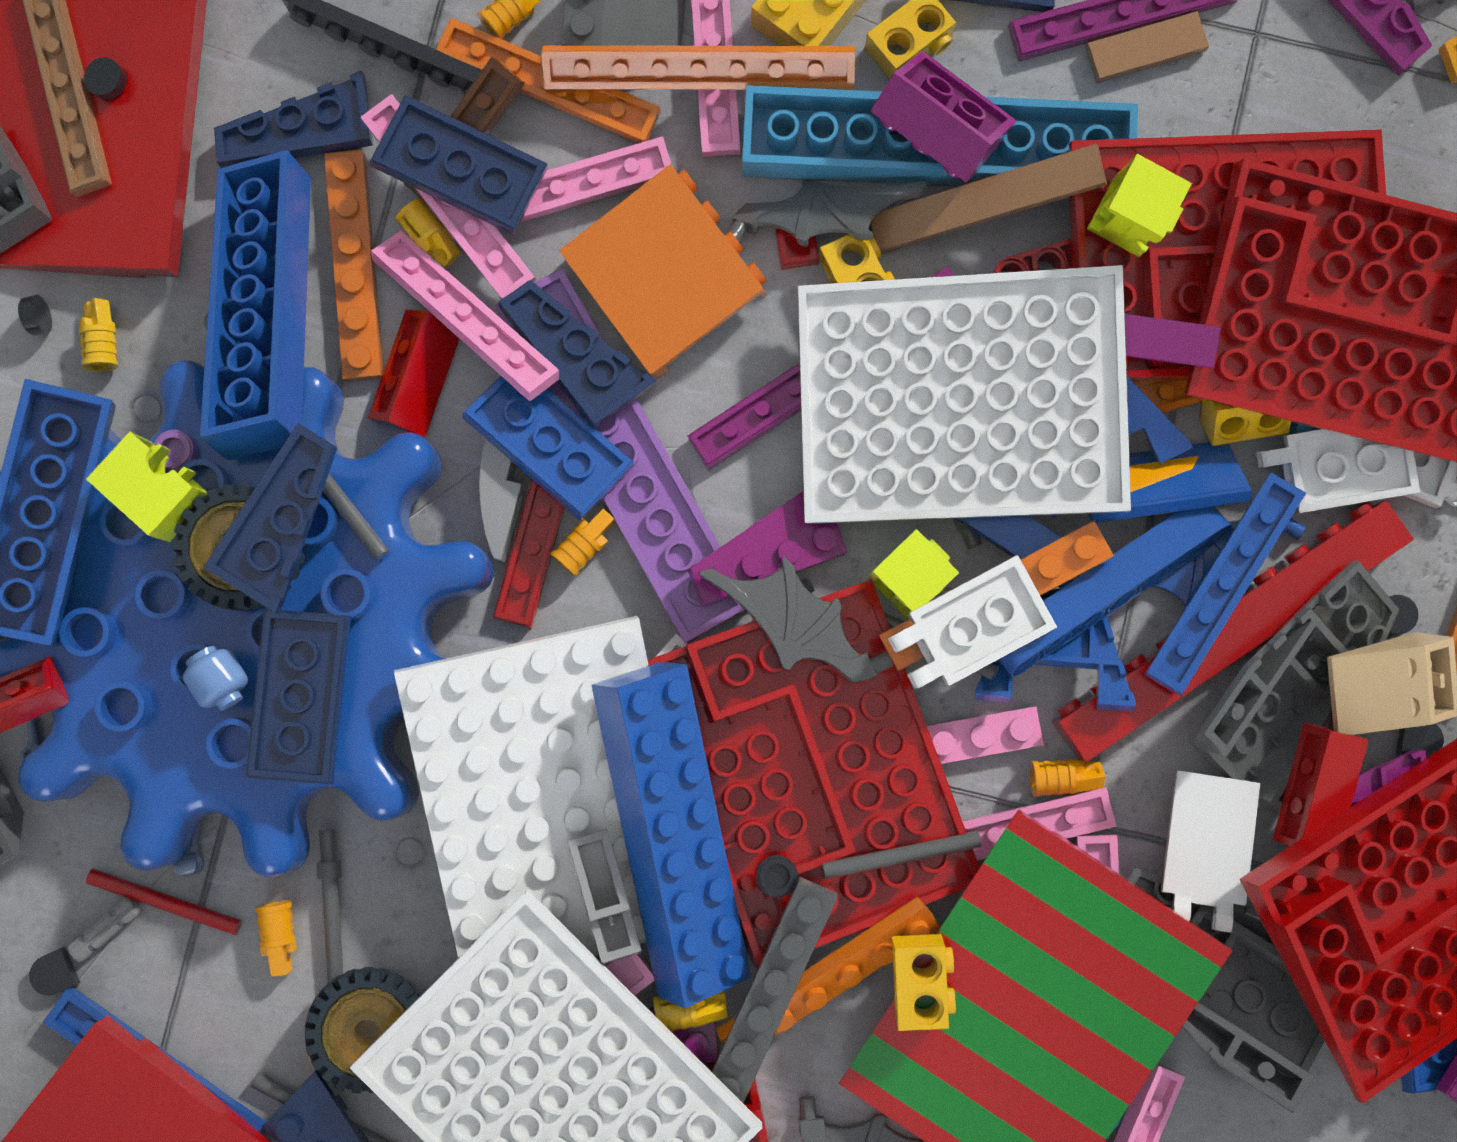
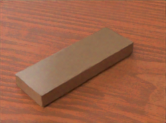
(1147, 47)

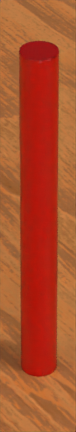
(163, 901)

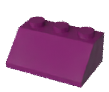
(942, 116)

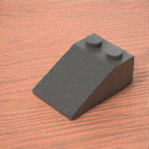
(623, 23)

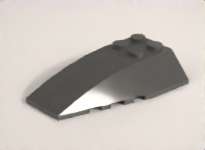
(1287, 683)
(1252, 1009)

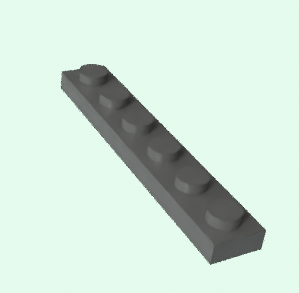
(773, 986)

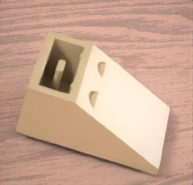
(1394, 684)

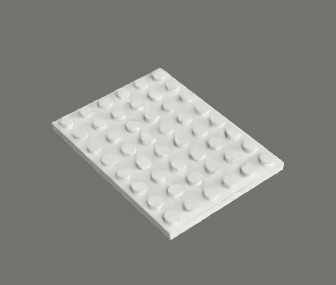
(965, 396)
(518, 770)
(543, 1048)

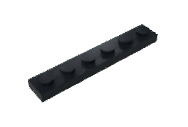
(379, 40)

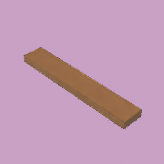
(67, 96)
(989, 198)

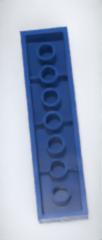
(256, 306)
(672, 832)

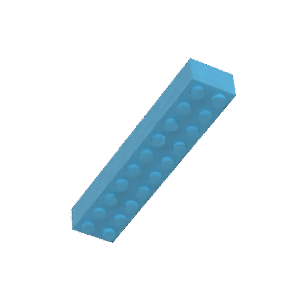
(840, 139)

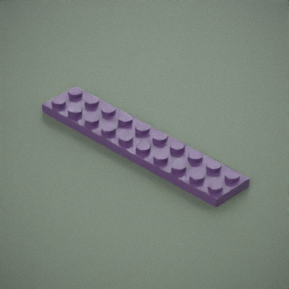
(651, 500)

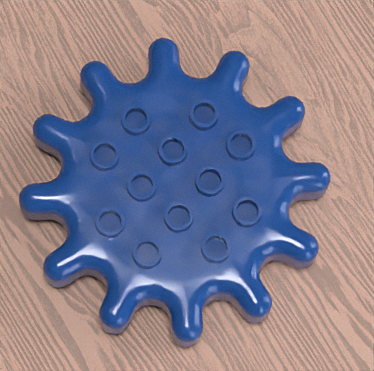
(138, 624)

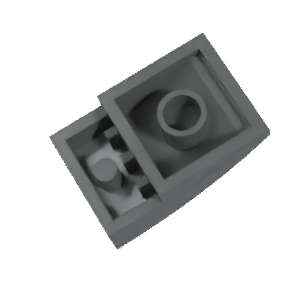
(20, 200)

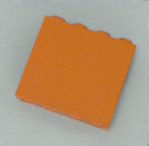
(663, 269)

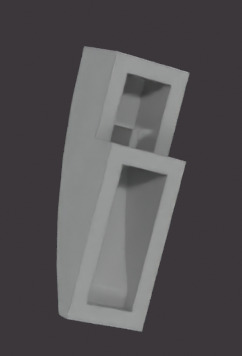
(499, 500)
(604, 897)

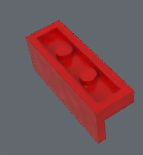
(414, 373)
(1319, 781)

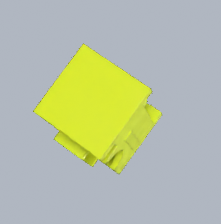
(1139, 205)
(139, 486)
(913, 573)

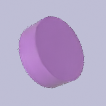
(181, 448)

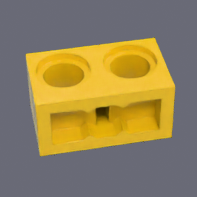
(903, 30)
(840, 272)
(1232, 424)
(916, 982)

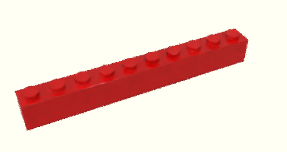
(1265, 607)

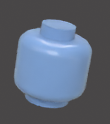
(215, 678)

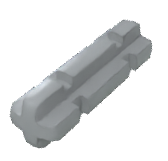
(103, 929)

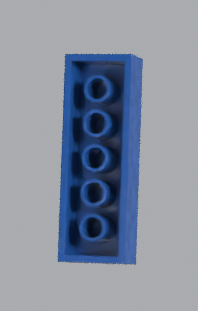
(46, 504)

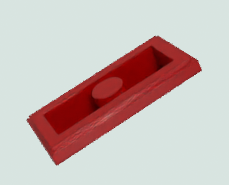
(30, 693)

